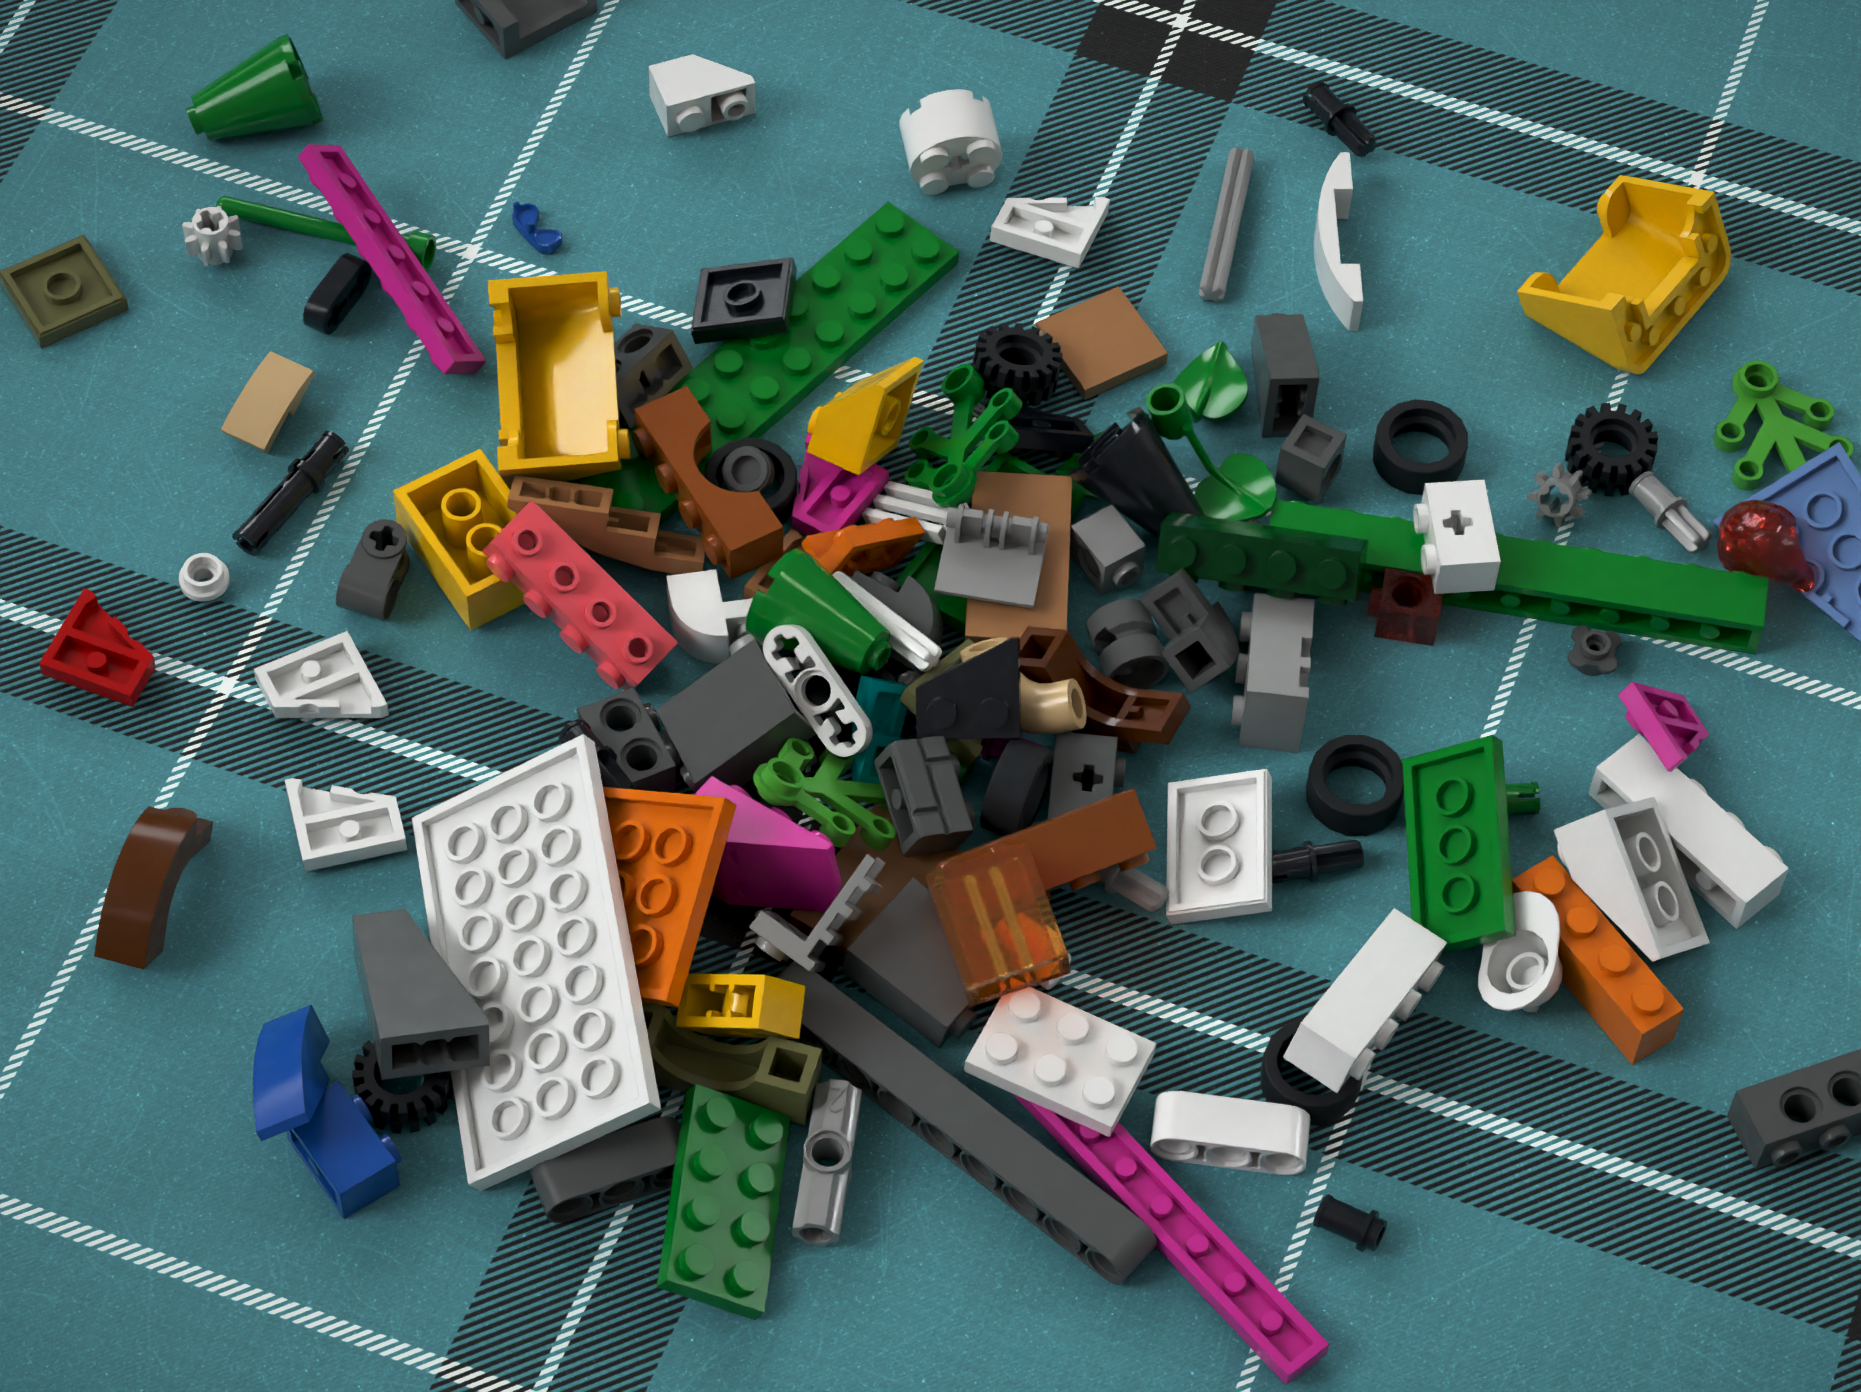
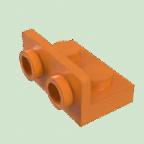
(865, 546)

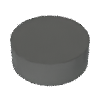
(748, 470)

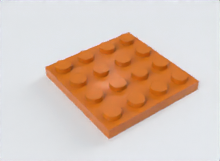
(666, 870)

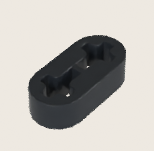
(337, 293)

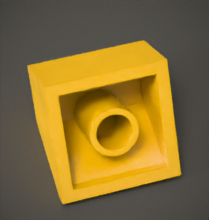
(865, 419)

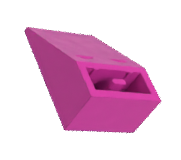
(772, 858)

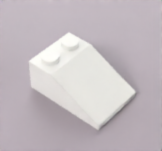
(1634, 876)

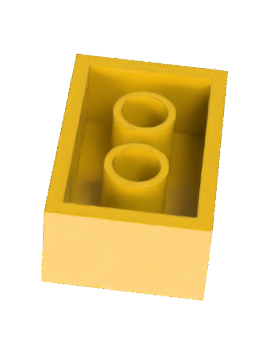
(449, 523)

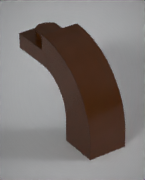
(1111, 707)
(144, 884)

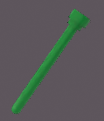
(420, 243)

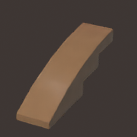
(611, 531)

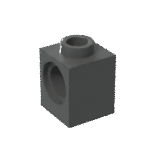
(1310, 458)

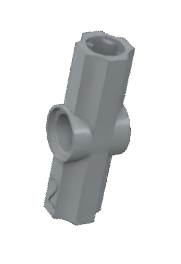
(824, 1188)

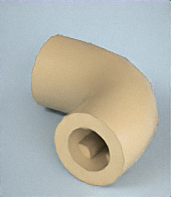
(1044, 706)

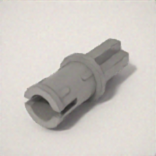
(1670, 512)
(1134, 886)

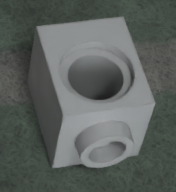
(1107, 550)

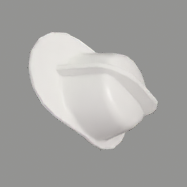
(1525, 967)

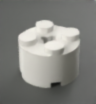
(951, 141)

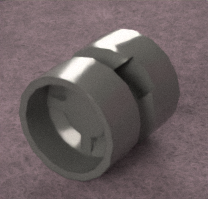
(1127, 644)

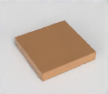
(1103, 342)

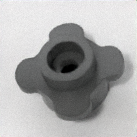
(1590, 661)

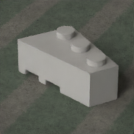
(1274, 673)

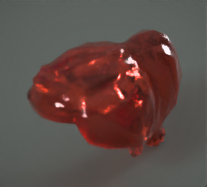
(1764, 543)

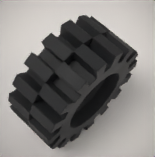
(1018, 362)
(1616, 428)
(399, 1108)

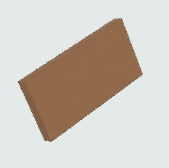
(1026, 497)

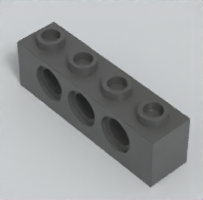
(1762, 1110)

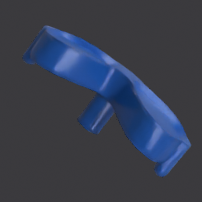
(525, 220)

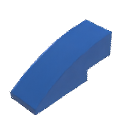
(288, 1072)

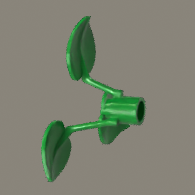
(1211, 389)

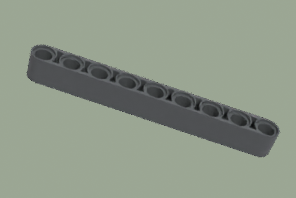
(970, 1131)

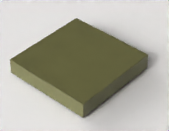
(63, 291)

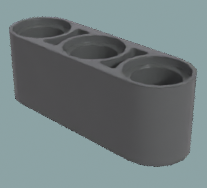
(608, 1170)

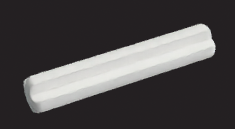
(903, 636)

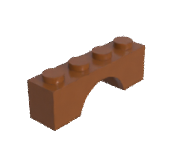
(734, 526)

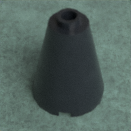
(1135, 473)

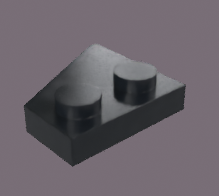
(1045, 431)
(974, 697)

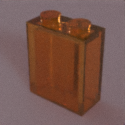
(997, 922)

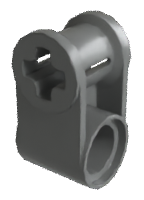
(375, 571)

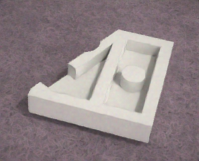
(322, 683)
(343, 825)

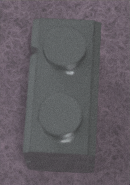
(925, 795)

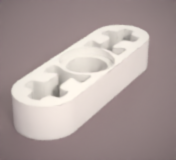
(807, 651)

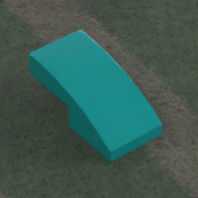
(887, 714)

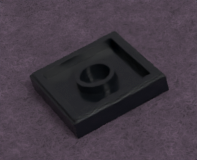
(744, 300)

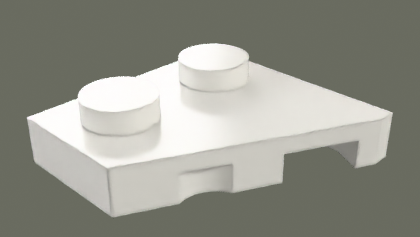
(1049, 227)

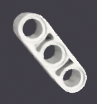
(1230, 1133)

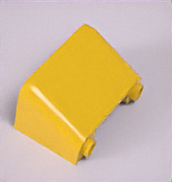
(1641, 278)
(557, 376)

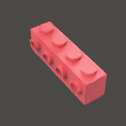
(578, 598)

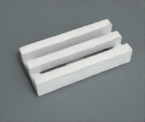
(910, 502)

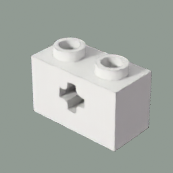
(1458, 537)

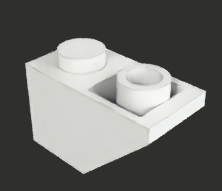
(699, 93)

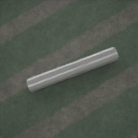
(1226, 224)

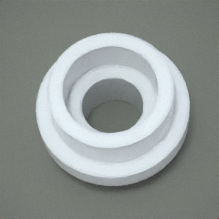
(200, 567)

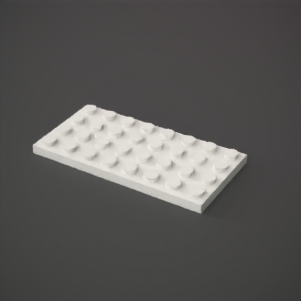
(540, 938)

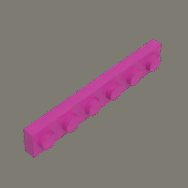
(391, 259)

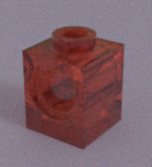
(1400, 623)

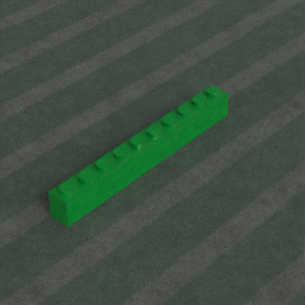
(1569, 582)

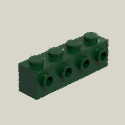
(1263, 557)

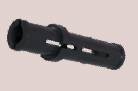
(303, 478)

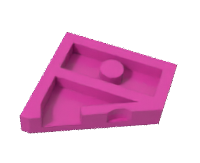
(832, 496)
(1665, 722)

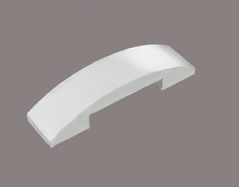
(1338, 281)

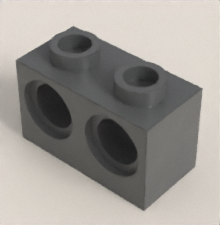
(646, 368)
(637, 746)

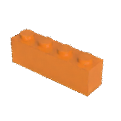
(1604, 968)

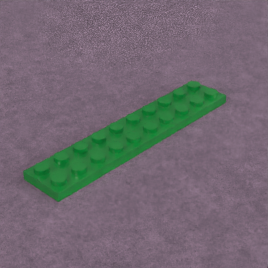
(833, 315)

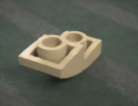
(266, 401)

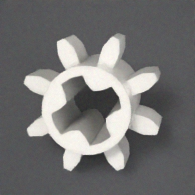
(212, 235)

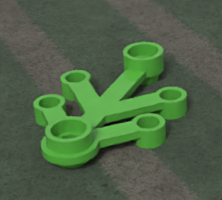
(1776, 427)
(784, 784)

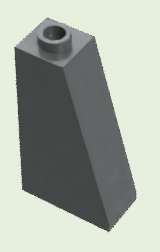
(414, 1001)

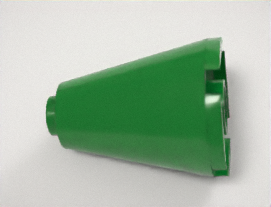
(257, 95)
(818, 602)

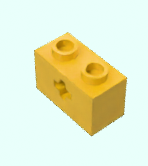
(741, 1006)

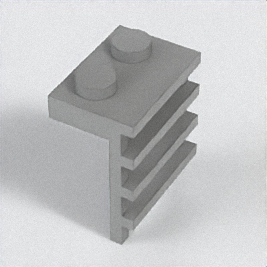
(786, 941)

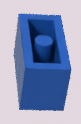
(346, 1151)

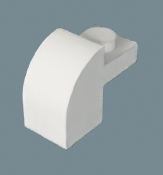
(700, 618)

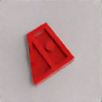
(98, 654)

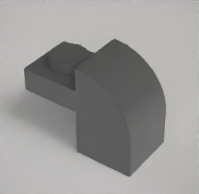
(911, 603)
(1198, 633)

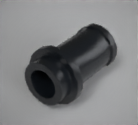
(1350, 1223)

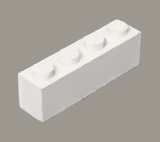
(1712, 845)
(1366, 1000)

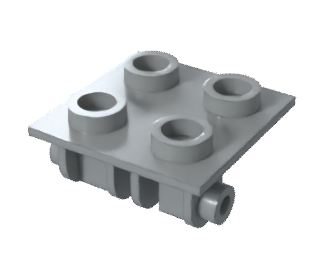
(992, 557)

